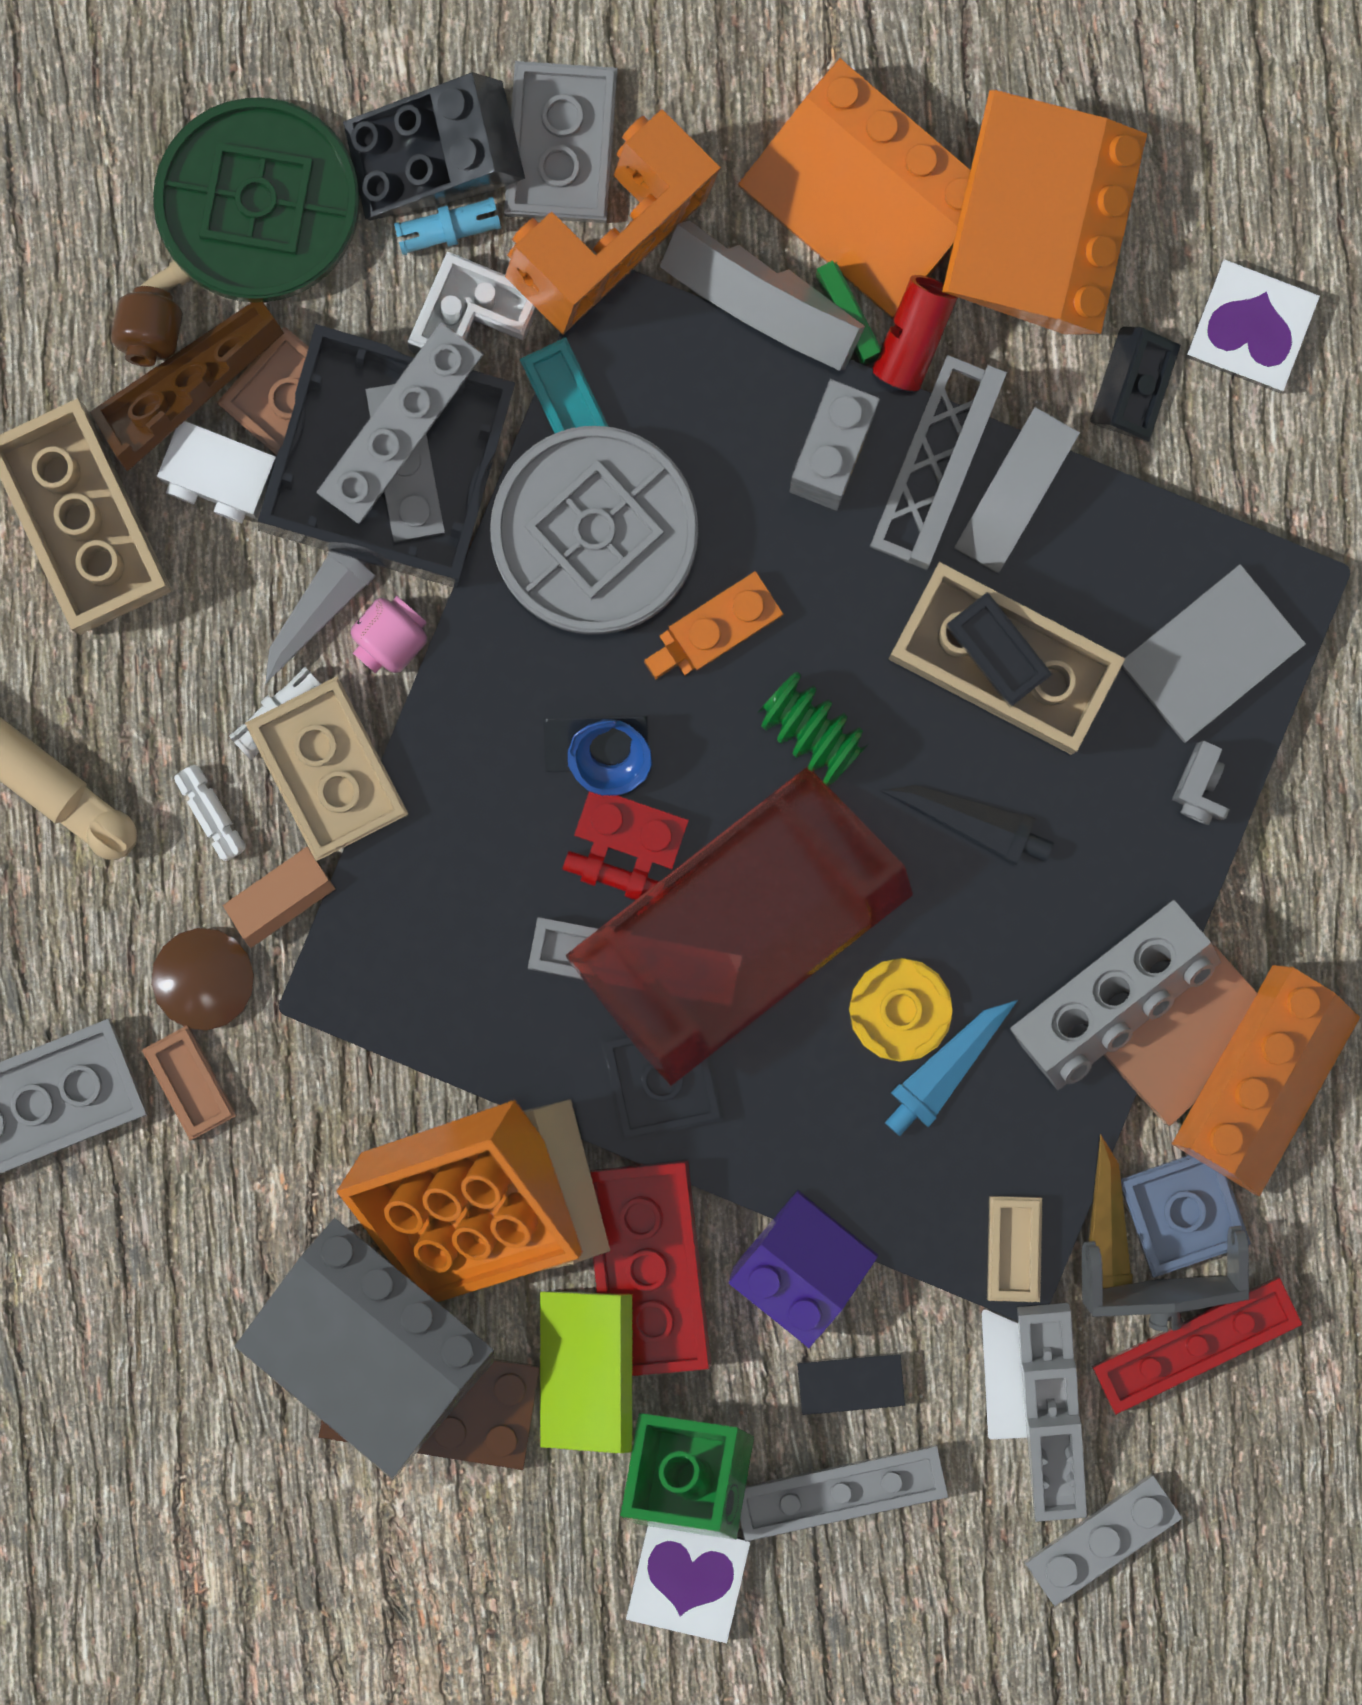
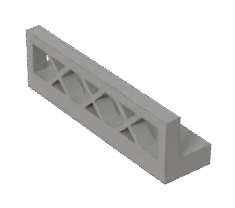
(956, 469)

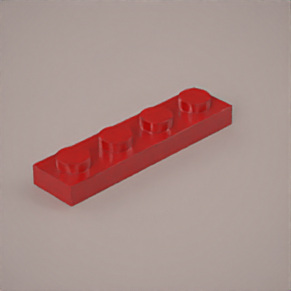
(1196, 1346)

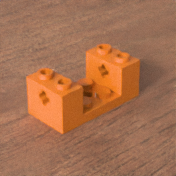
(669, 180)

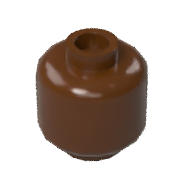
(146, 325)

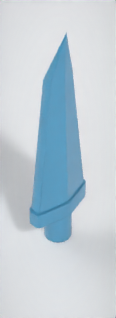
(936, 1080)

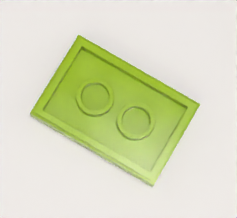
(586, 1371)

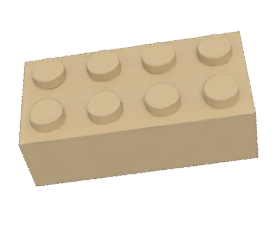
(79, 518)
(1056, 709)

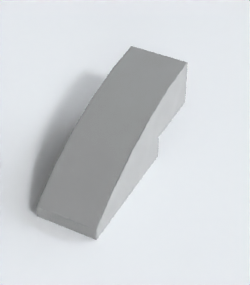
(1016, 490)

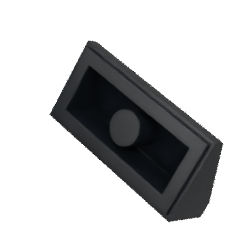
(1135, 382)
(606, 748)

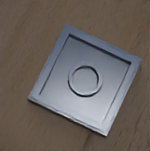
(1180, 1213)

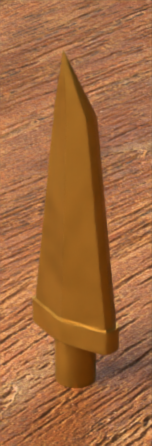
(1108, 1220)

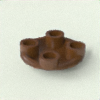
(202, 979)

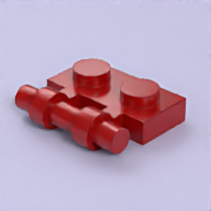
(630, 829)

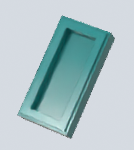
(562, 387)

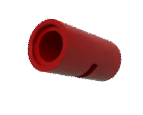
(916, 333)

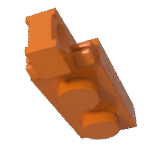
(715, 627)

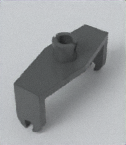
(1166, 1297)

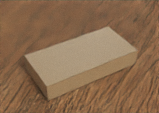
(1014, 1249)

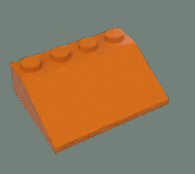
(862, 186)
(1044, 213)
(464, 1203)

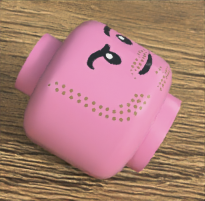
(388, 635)

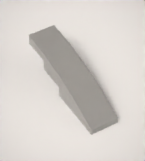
(760, 297)
(1052, 1412)

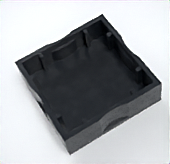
(326, 421)

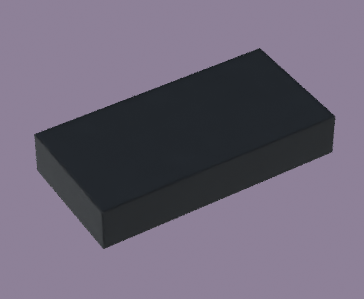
(998, 649)
(851, 1383)

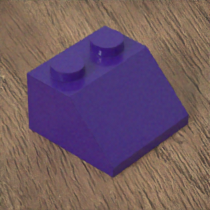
(802, 1269)

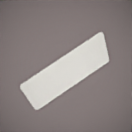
(1003, 1377)

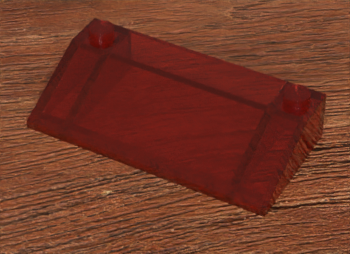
(741, 924)

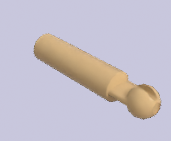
(63, 796)

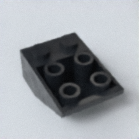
(434, 147)

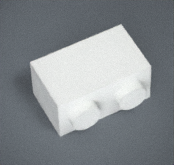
(217, 471)

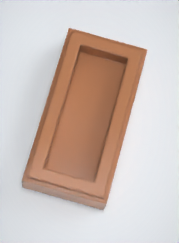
(278, 897)
(189, 1082)

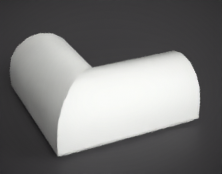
(468, 294)

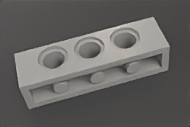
(400, 422)
(1124, 968)

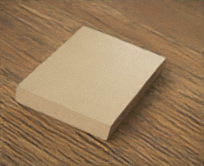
(326, 768)

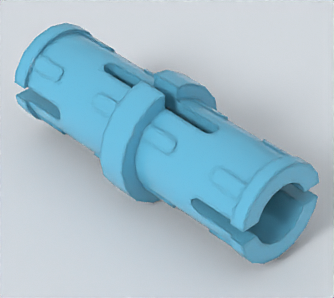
(447, 226)

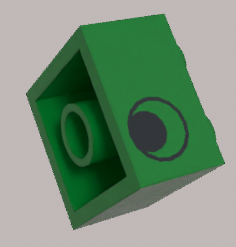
(687, 1476)

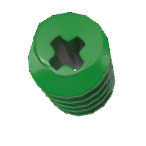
(812, 729)

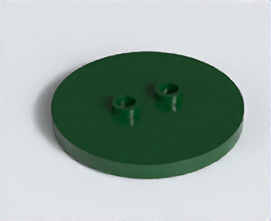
(256, 199)

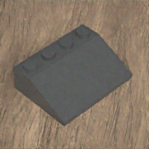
(365, 1348)

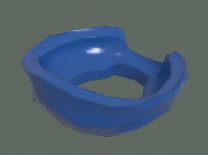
(609, 778)

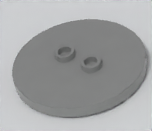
(594, 530)

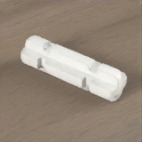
(209, 812)

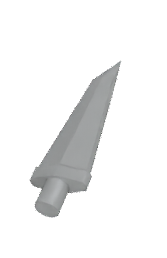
(327, 594)

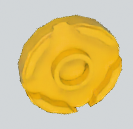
(900, 1009)

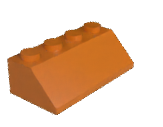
(1267, 1078)

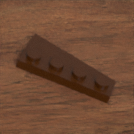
(172, 391)

